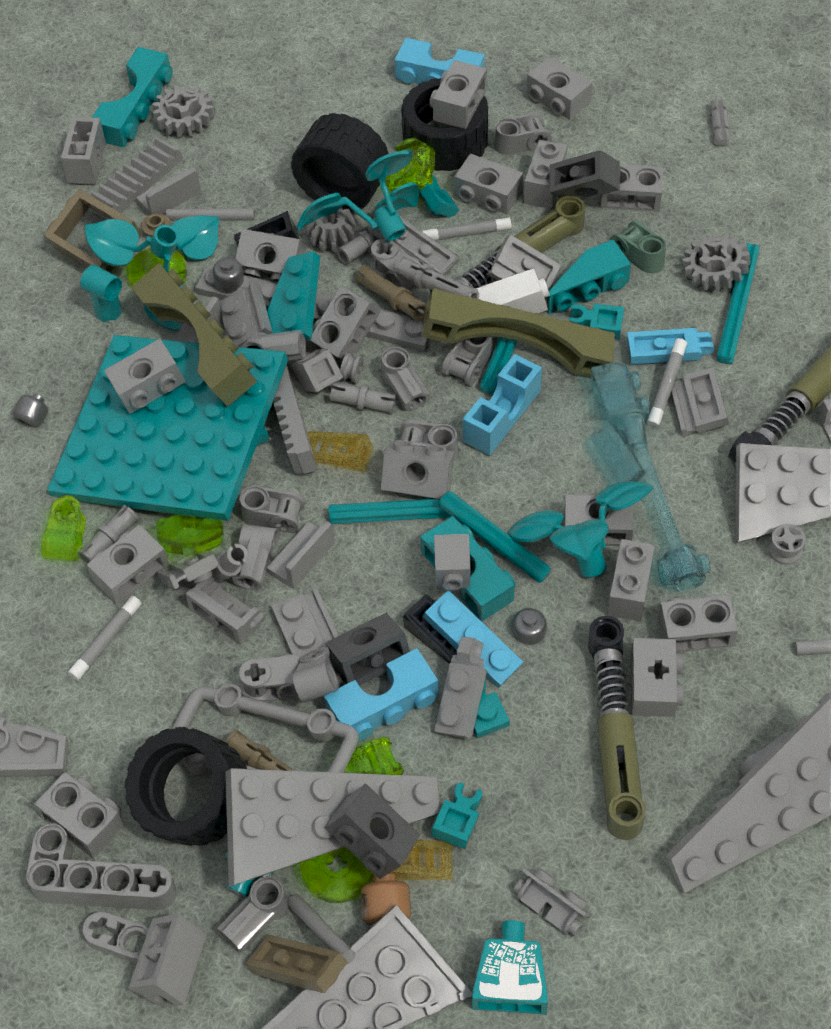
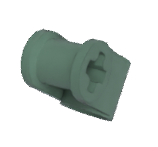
(642, 247)

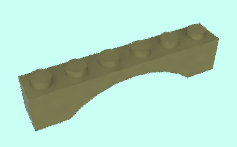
(459, 317)
(218, 364)

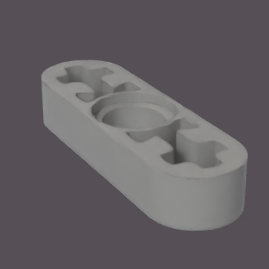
(106, 942)

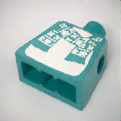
(511, 974)

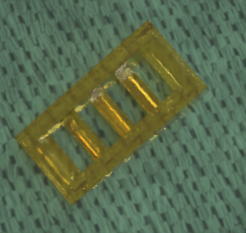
(356, 455)
(415, 872)

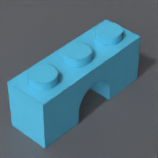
(416, 64)
(492, 420)
(411, 687)

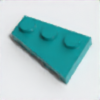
(295, 295)

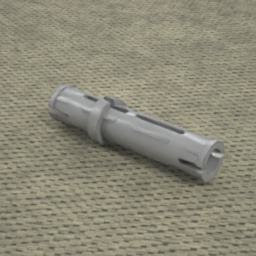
(426, 277)

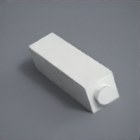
(517, 291)

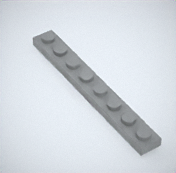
(387, 327)

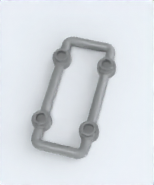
(231, 701)

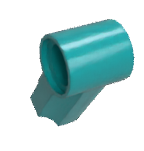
(103, 292)

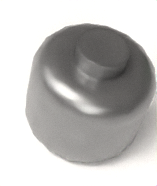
(228, 274)
(31, 409)
(529, 626)

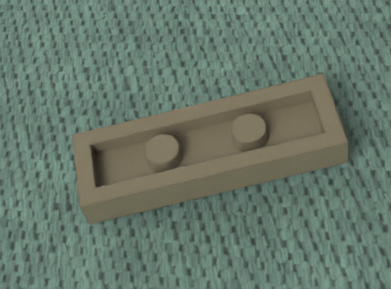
(296, 963)

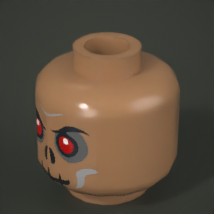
(383, 895)

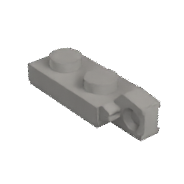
(462, 690)

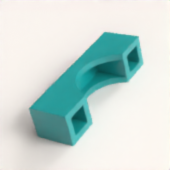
(147, 73)

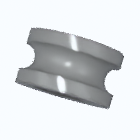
(351, 367)

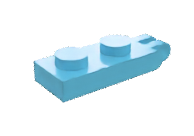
(657, 345)

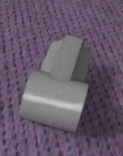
(290, 342)
(403, 379)
(259, 544)
(253, 917)

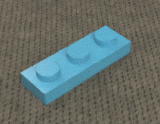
(455, 621)

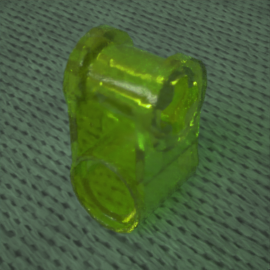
(64, 530)
(370, 760)

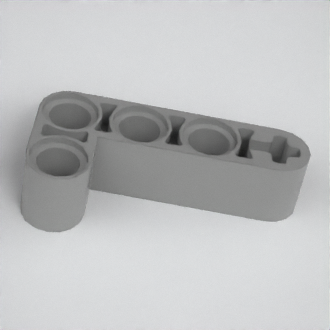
(103, 877)

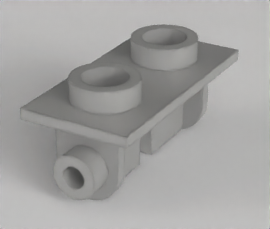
(565, 909)

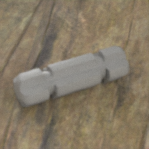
(720, 122)

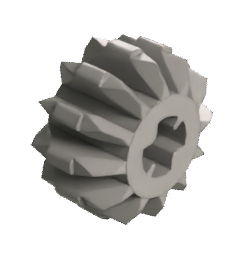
(332, 230)

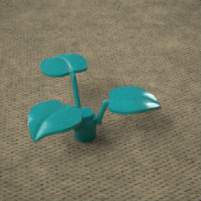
(386, 216)
(117, 239)
(586, 538)

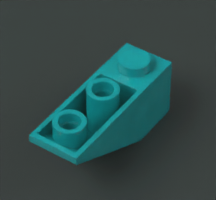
(593, 273)

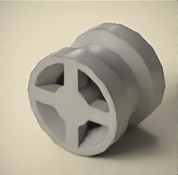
(791, 537)

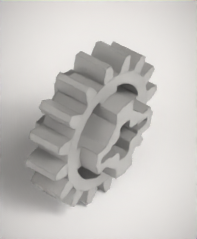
(183, 110)
(716, 261)

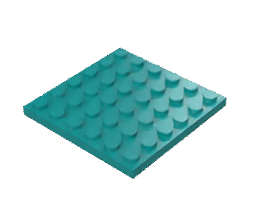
(175, 452)

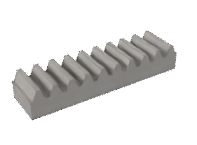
(136, 178)
(293, 426)

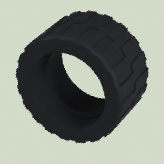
(450, 144)
(336, 159)
(149, 774)

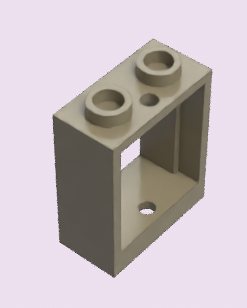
(68, 219)

